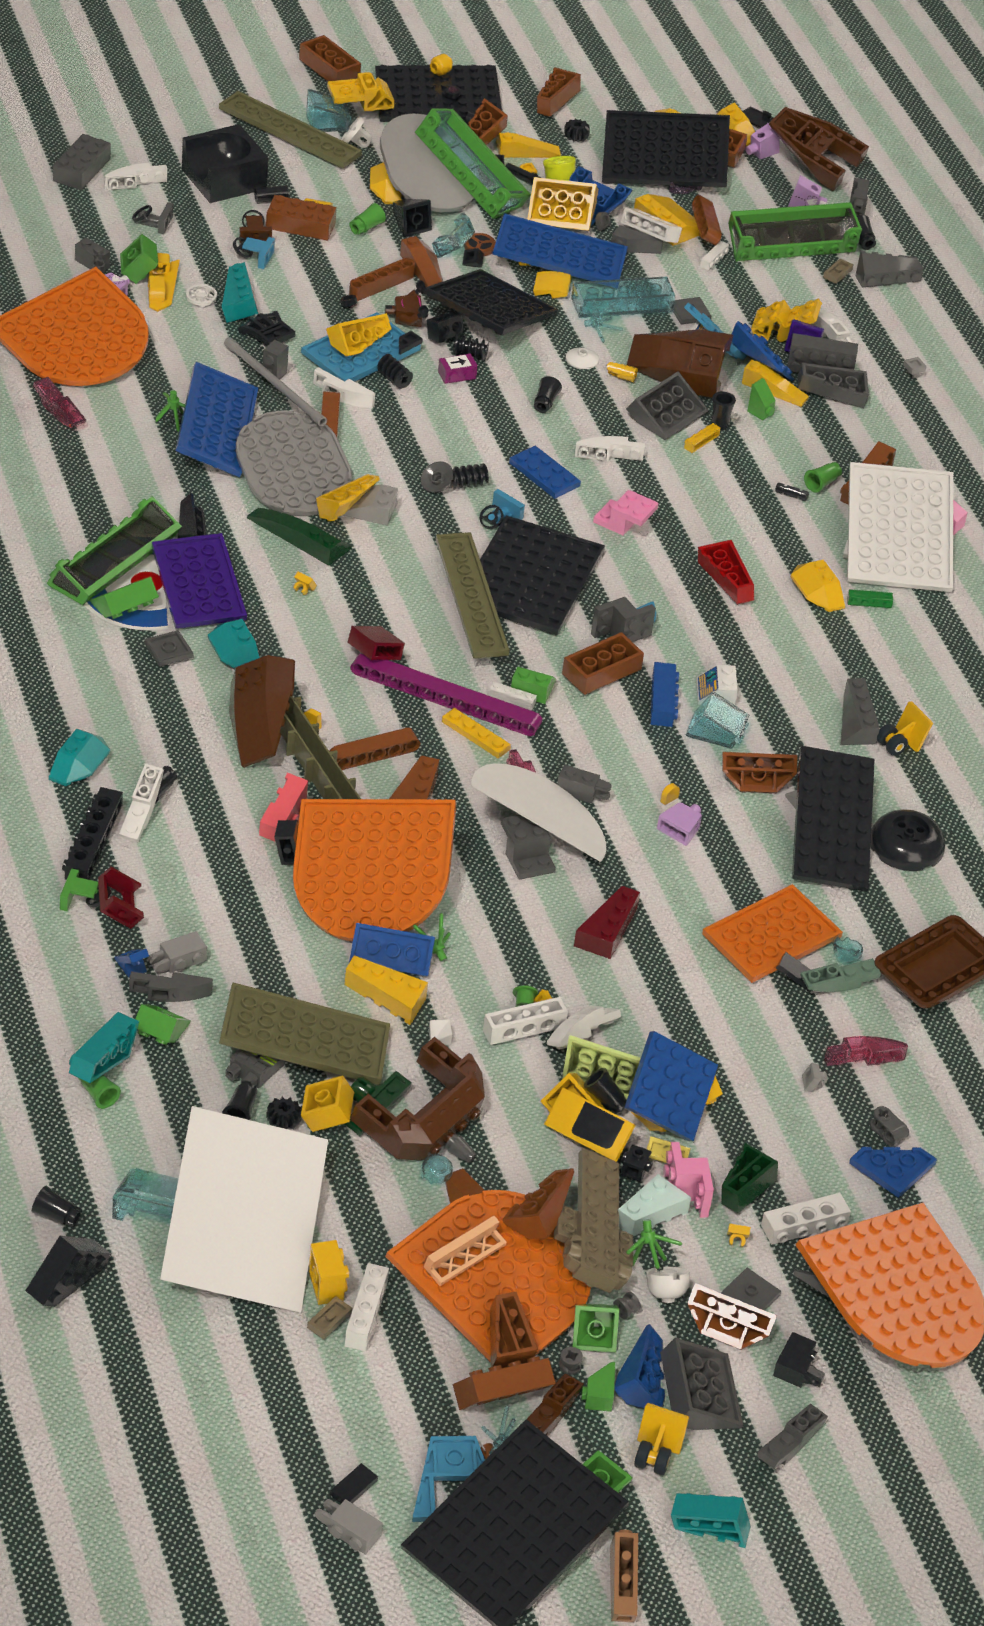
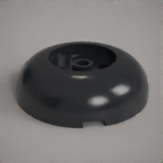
(908, 840)

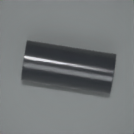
(266, 194)

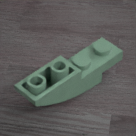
(843, 978)

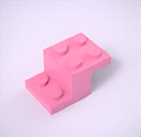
(625, 512)
(691, 1177)

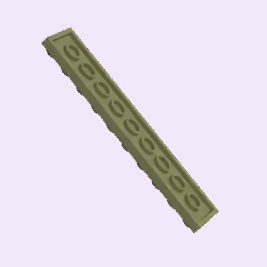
(290, 129)
(472, 595)

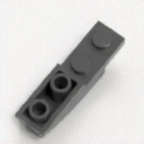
(174, 989)
(793, 1437)

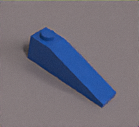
(641, 1374)

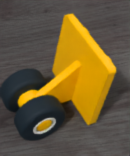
(910, 731)
(662, 1430)

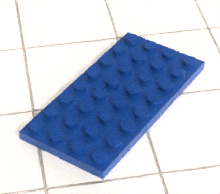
(559, 249)
(214, 416)

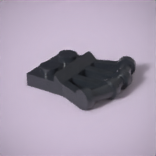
(274, 331)

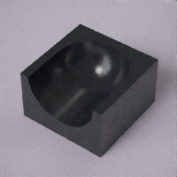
(224, 163)

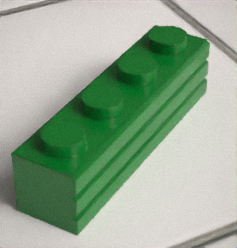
(870, 598)

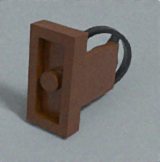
(255, 227)

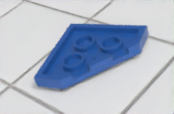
(893, 1167)

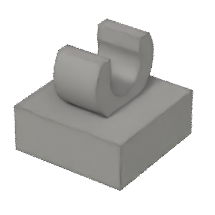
(914, 366)
(813, 1077)

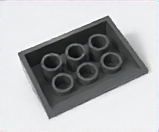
(667, 407)
(701, 1385)

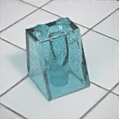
(325, 114)
(718, 722)

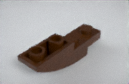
(555, 1404)

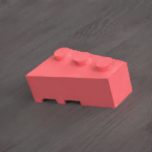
(285, 807)

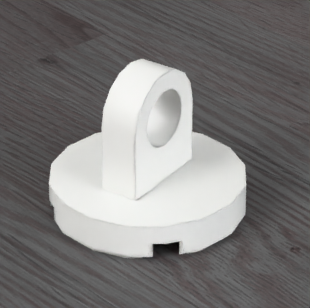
(355, 132)

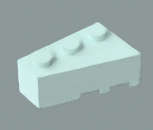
(655, 1201)

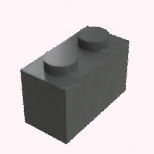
(276, 358)

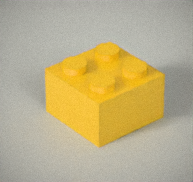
(327, 1103)
(327, 1271)

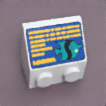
(720, 680)

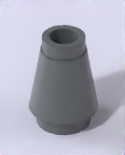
(460, 1148)

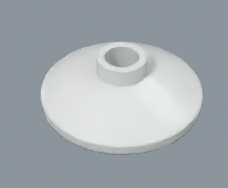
(582, 358)

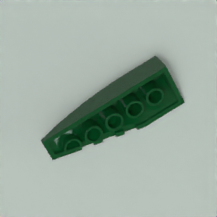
(301, 534)

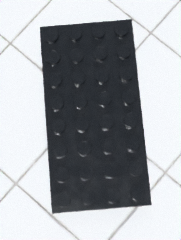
(833, 818)

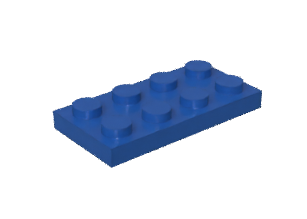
(545, 472)
(393, 948)

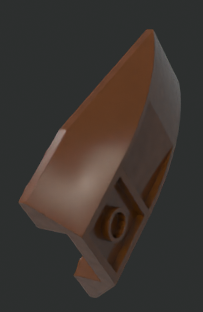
(692, 353)

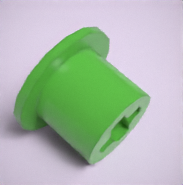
(524, 995)

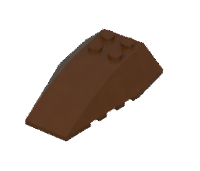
(258, 706)

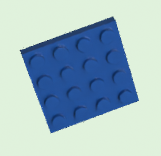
(671, 1086)

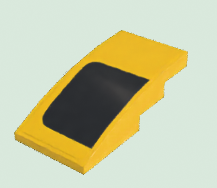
(589, 1124)

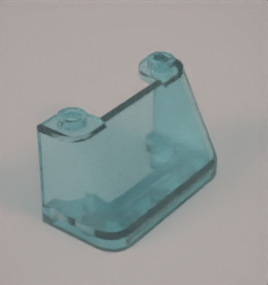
(144, 1193)

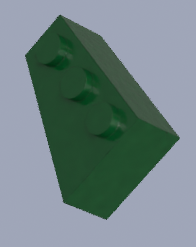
(748, 1178)

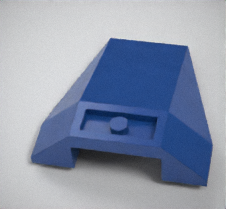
(607, 198)
(757, 349)

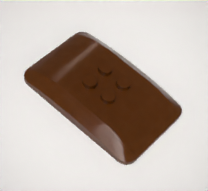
(935, 962)

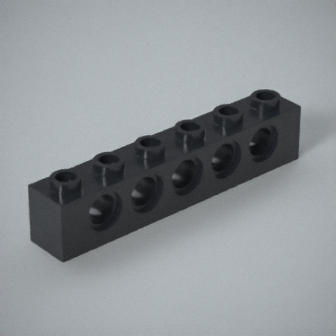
(93, 832)

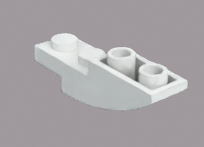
(135, 174)
(832, 326)
(350, 391)
(609, 446)
(143, 803)
(581, 1024)

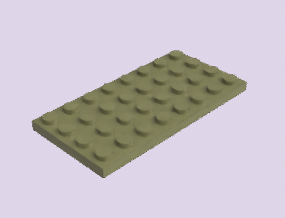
(305, 1033)

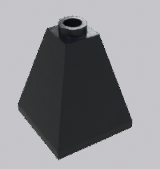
(413, 216)

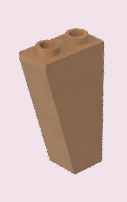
(624, 1576)

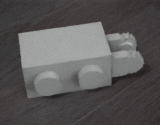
(179, 953)
(350, 1524)

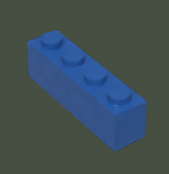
(663, 694)

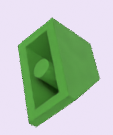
(761, 400)
(600, 1389)

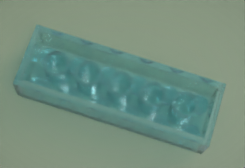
(631, 295)

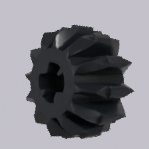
(576, 130)
(284, 1113)

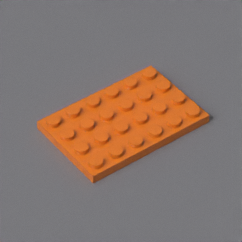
(768, 928)

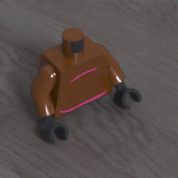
(409, 308)

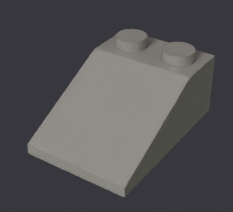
(375, 505)

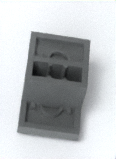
(623, 617)
(527, 847)

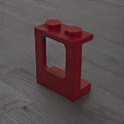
(117, 909)

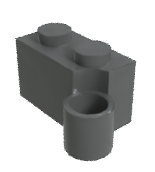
(92, 255)

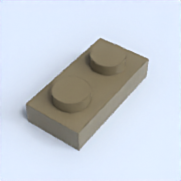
(838, 271)
(329, 1317)

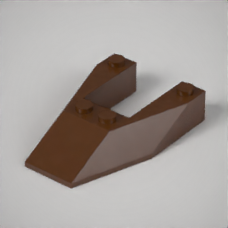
(811, 137)

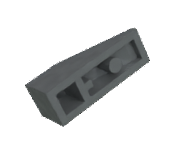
(637, 241)

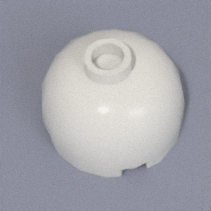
(668, 1283)

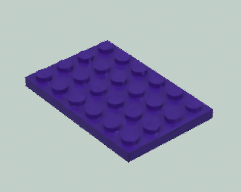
(198, 580)

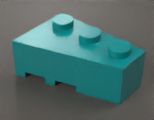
(713, 1516)

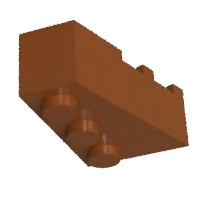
(509, 1331)

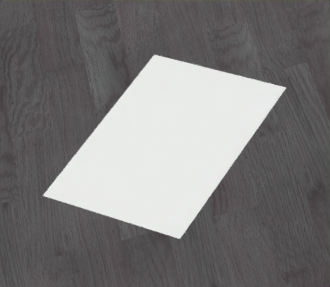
(245, 1209)

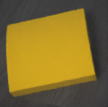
(552, 283)

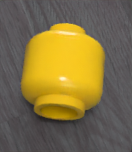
(441, 64)

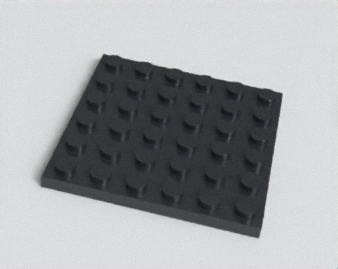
(490, 301)

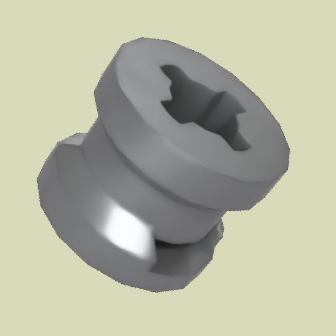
(627, 1304)
(570, 1360)

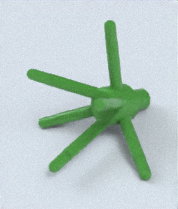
(173, 404)
(439, 943)
(649, 1236)

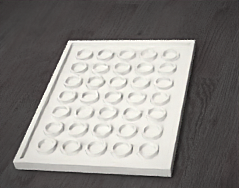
(900, 527)

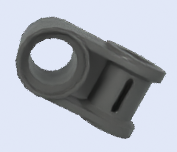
(889, 1128)

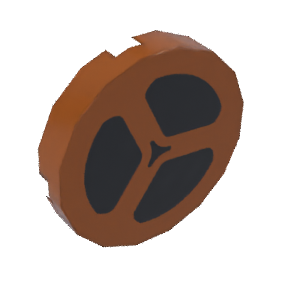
(482, 241)

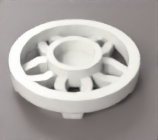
(201, 295)

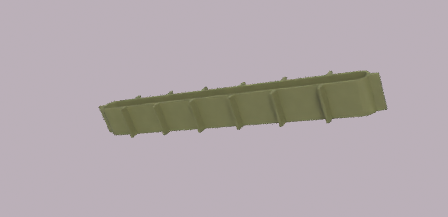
(314, 756)

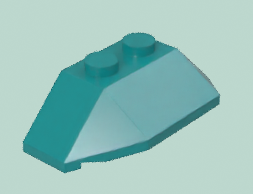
(233, 643)
(78, 757)

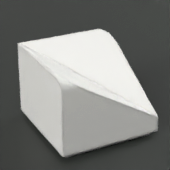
(441, 1030)

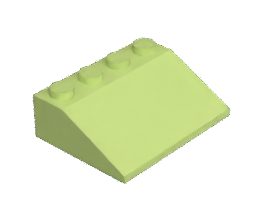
(588, 1057)

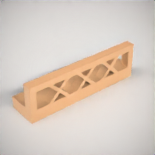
(462, 1244)

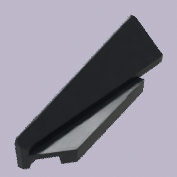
(191, 519)

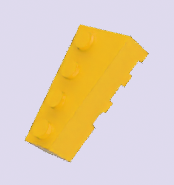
(387, 987)

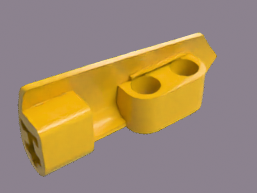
(162, 282)

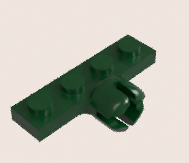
(385, 1094)

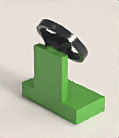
(80, 887)

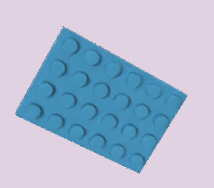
(357, 365)

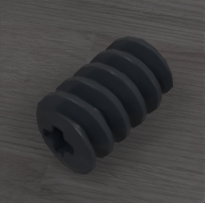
(473, 348)
(394, 371)
(470, 474)

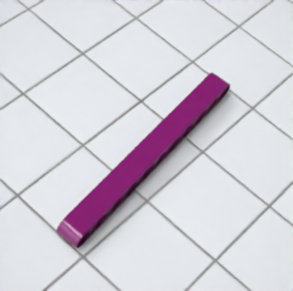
(447, 694)

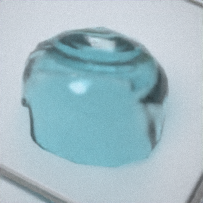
(847, 949)
(436, 1169)

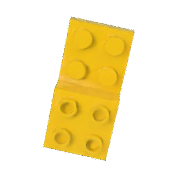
(370, 92)
(782, 314)

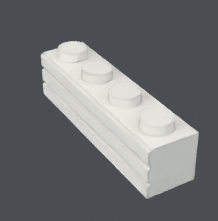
(714, 255)
(513, 696)

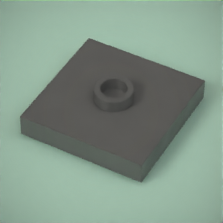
(683, 315)
(168, 648)
(752, 1290)

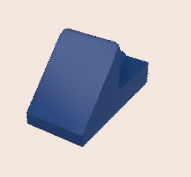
(132, 961)

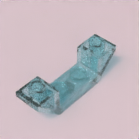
(458, 237)

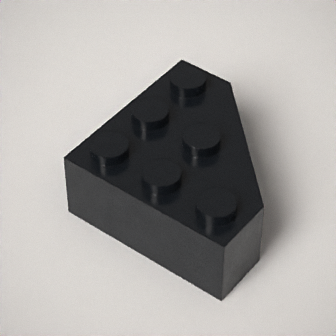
(66, 1269)

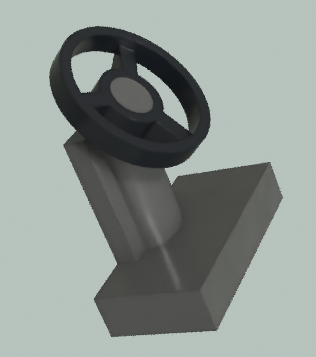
(160, 222)

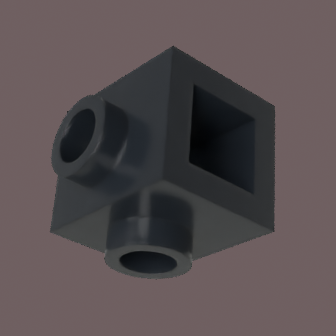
(636, 1163)

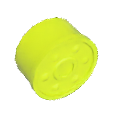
(559, 167)

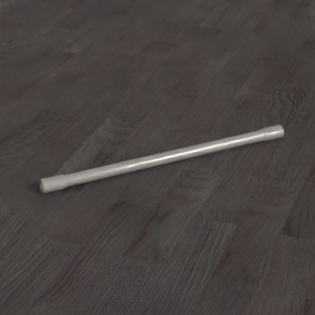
(316, 416)

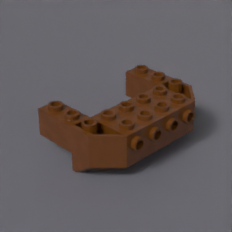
(432, 1126)

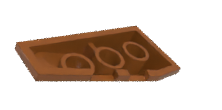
(542, 1208)

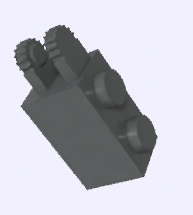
(583, 784)

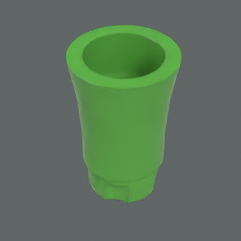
(368, 219)
(820, 477)
(102, 1091)

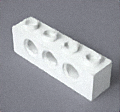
(651, 225)
(524, 1020)
(805, 1218)
(366, 1307)

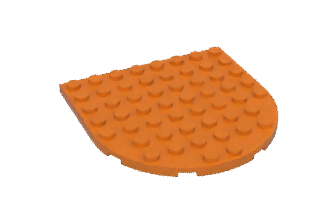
(77, 332)
(372, 861)
(522, 1266)
(901, 1286)

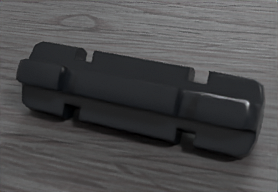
(791, 491)

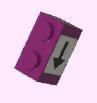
(457, 368)

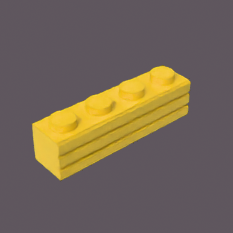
(702, 438)

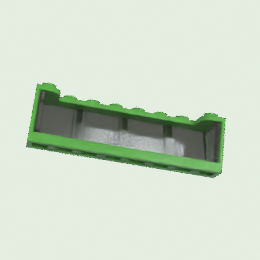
(794, 231)
(114, 553)

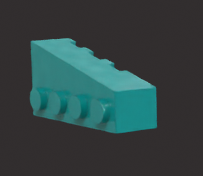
(238, 294)
(105, 1048)

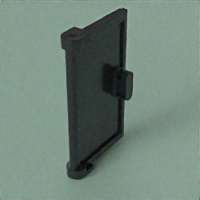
(757, 117)

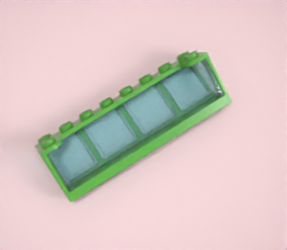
(472, 162)

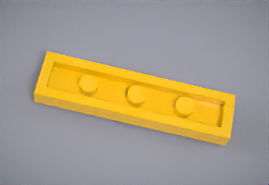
(476, 733)

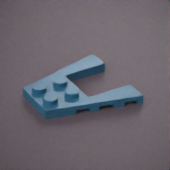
(710, 326)
(446, 1460)

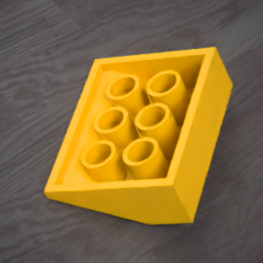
(563, 203)
(671, 212)

